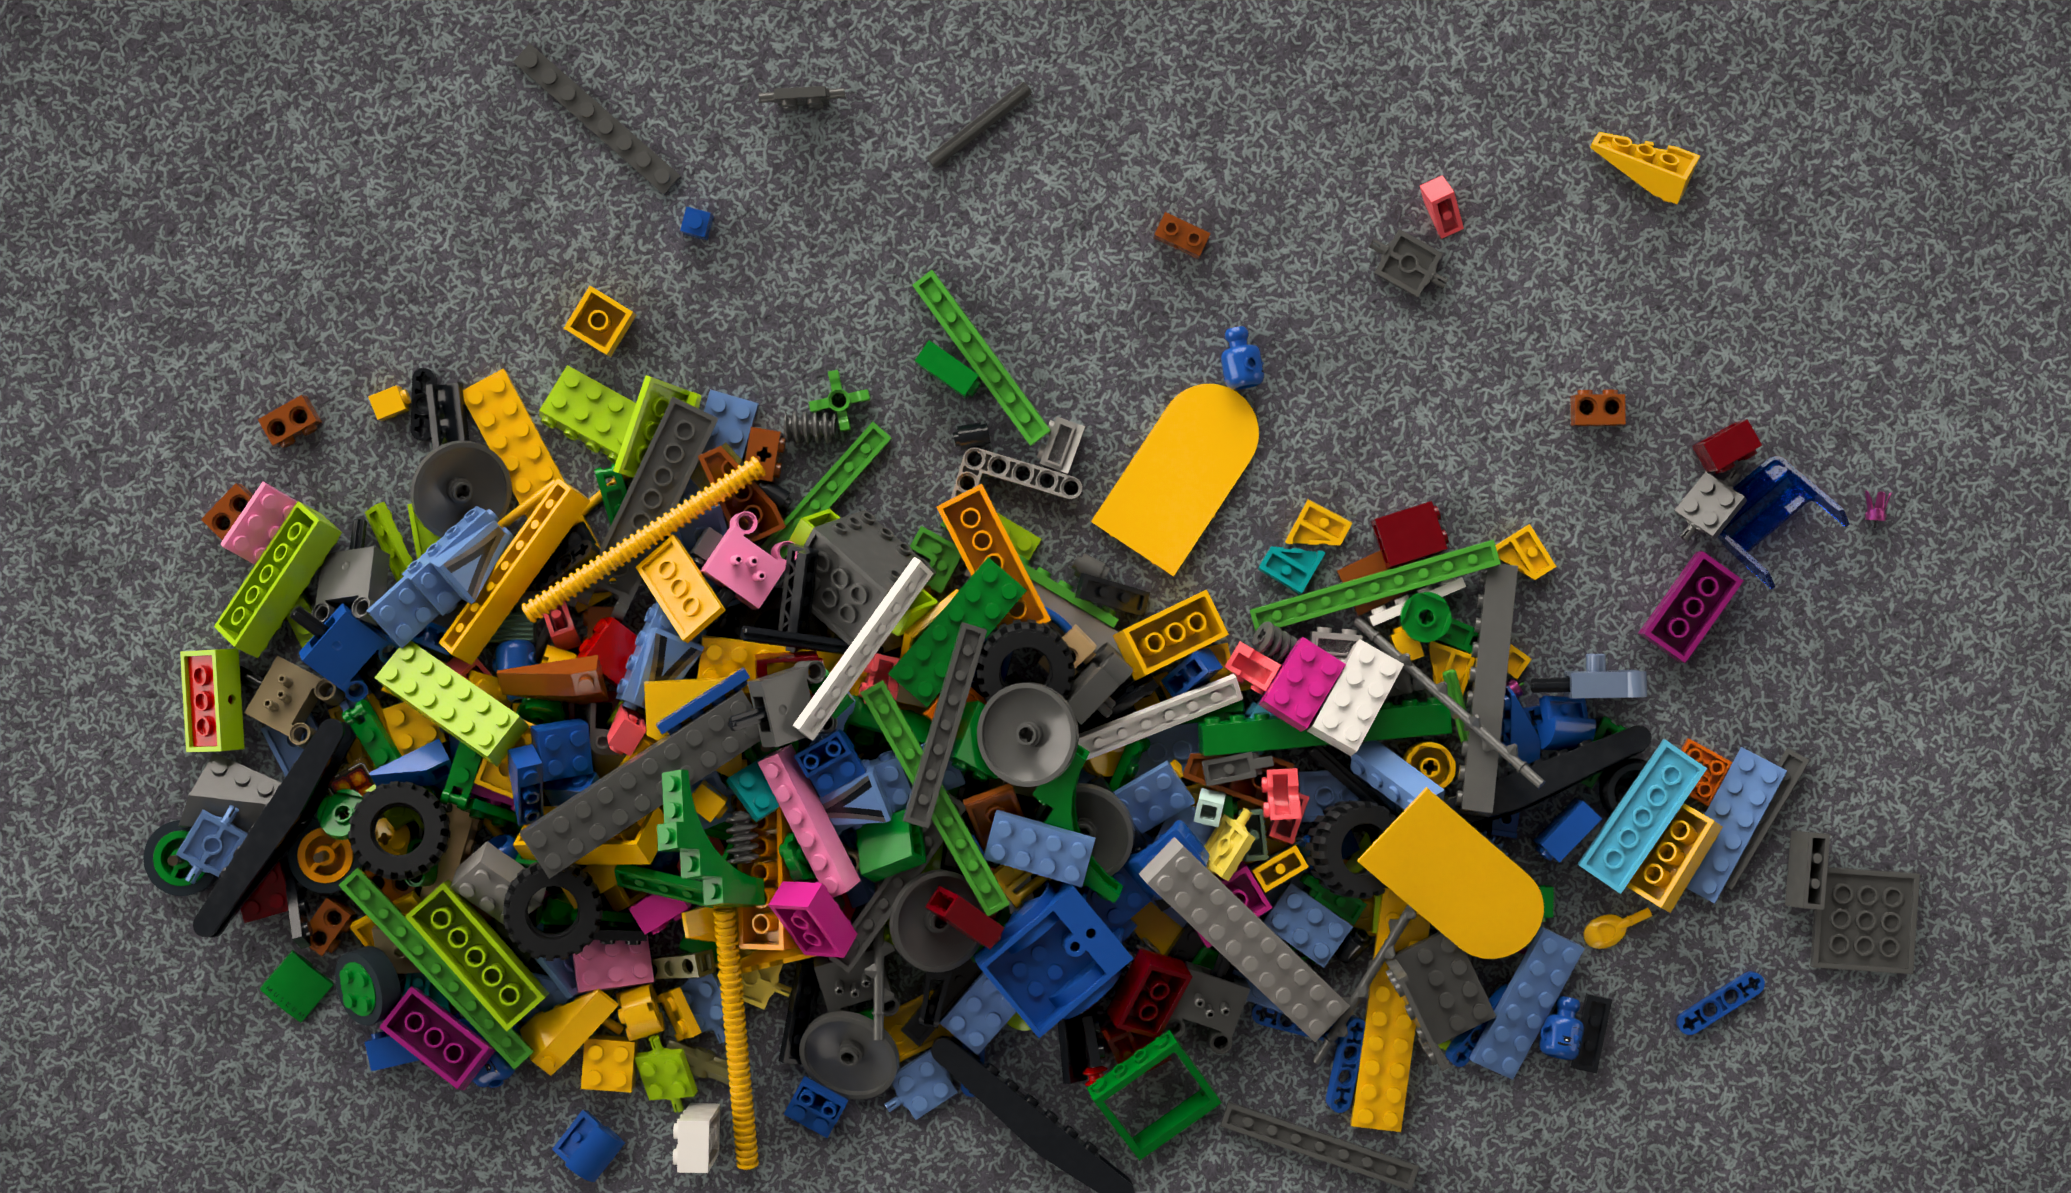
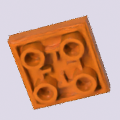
(1712, 778)

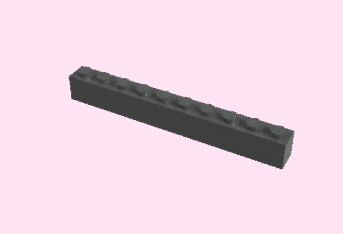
(1488, 687)

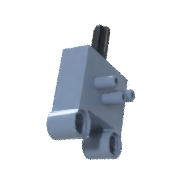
(1595, 682)

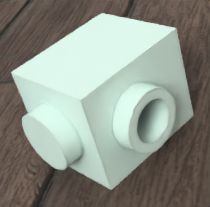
(1209, 807)

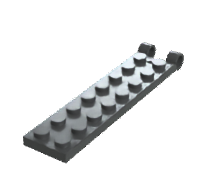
(654, 491)

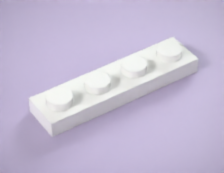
(1383, 614)

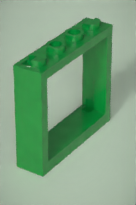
(666, 884)
(1171, 1122)

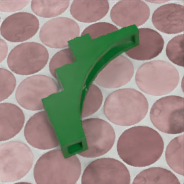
(1061, 796)
(698, 858)

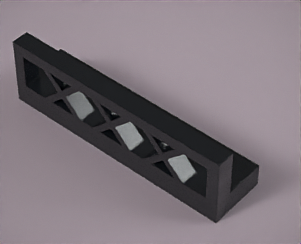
(451, 412)
(801, 590)

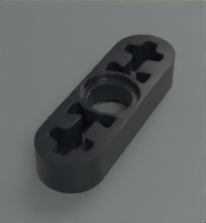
(414, 400)
(578, 556)

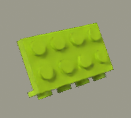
(588, 412)
(646, 417)

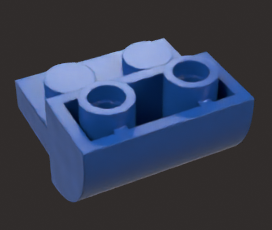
(1564, 723)
(830, 762)
(816, 1106)
(588, 1146)

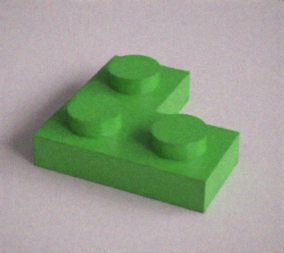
(942, 553)

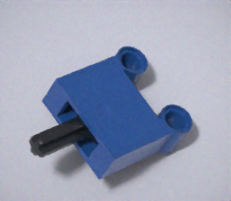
(342, 647)

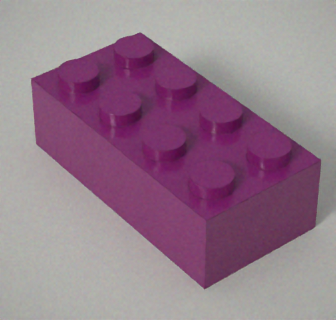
(1690, 607)
(437, 1038)

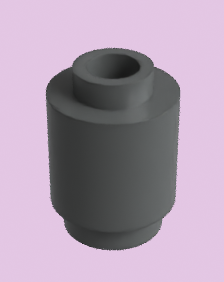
(1089, 565)

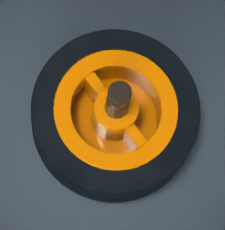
(320, 860)

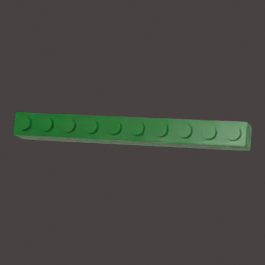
(1272, 733)

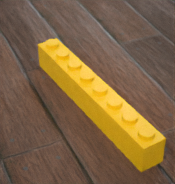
(515, 571)

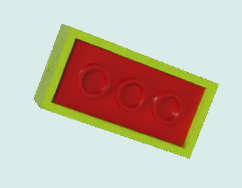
(212, 700)

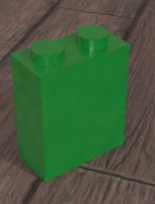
(948, 370)
(965, 750)
(889, 847)

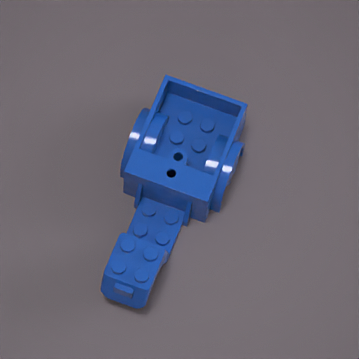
(1047, 960)

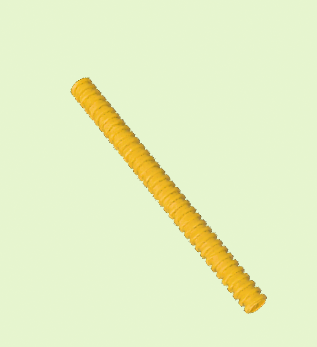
(643, 540)
(736, 1037)

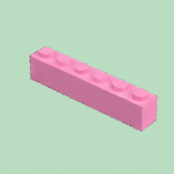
(809, 821)

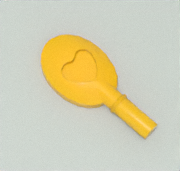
(1610, 929)

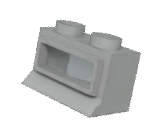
(1061, 445)
(1335, 643)

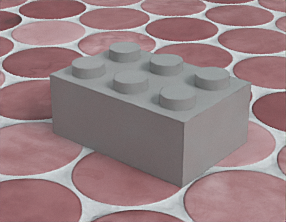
(486, 878)

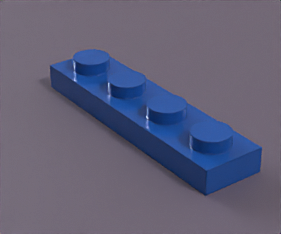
(694, 708)

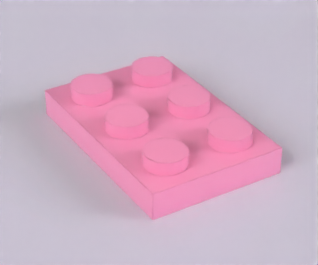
(258, 523)
(612, 966)

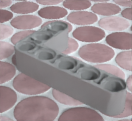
(1010, 474)

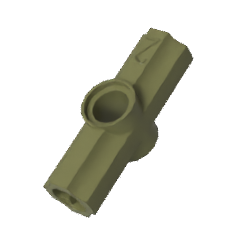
(703, 1062)

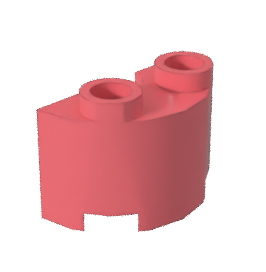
(1253, 667)
(877, 671)
(1282, 794)

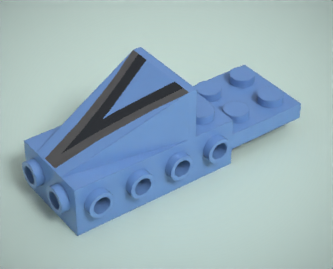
(443, 576)
(658, 656)
(876, 793)

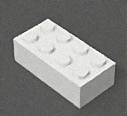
(1355, 698)
(697, 1138)

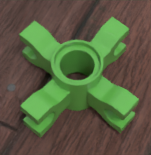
(827, 403)

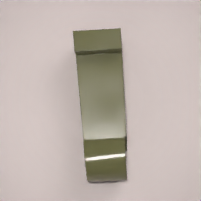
(684, 965)

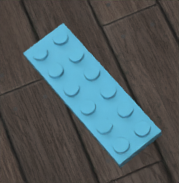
(1642, 816)

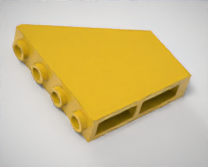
(668, 696)

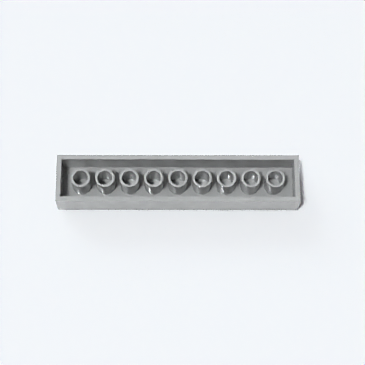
(1244, 939)

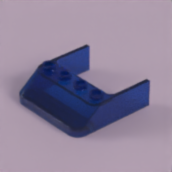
(1772, 496)

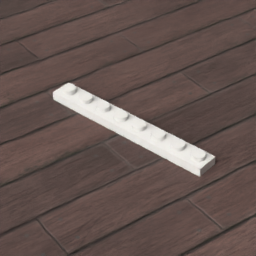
(863, 649)
(1161, 716)

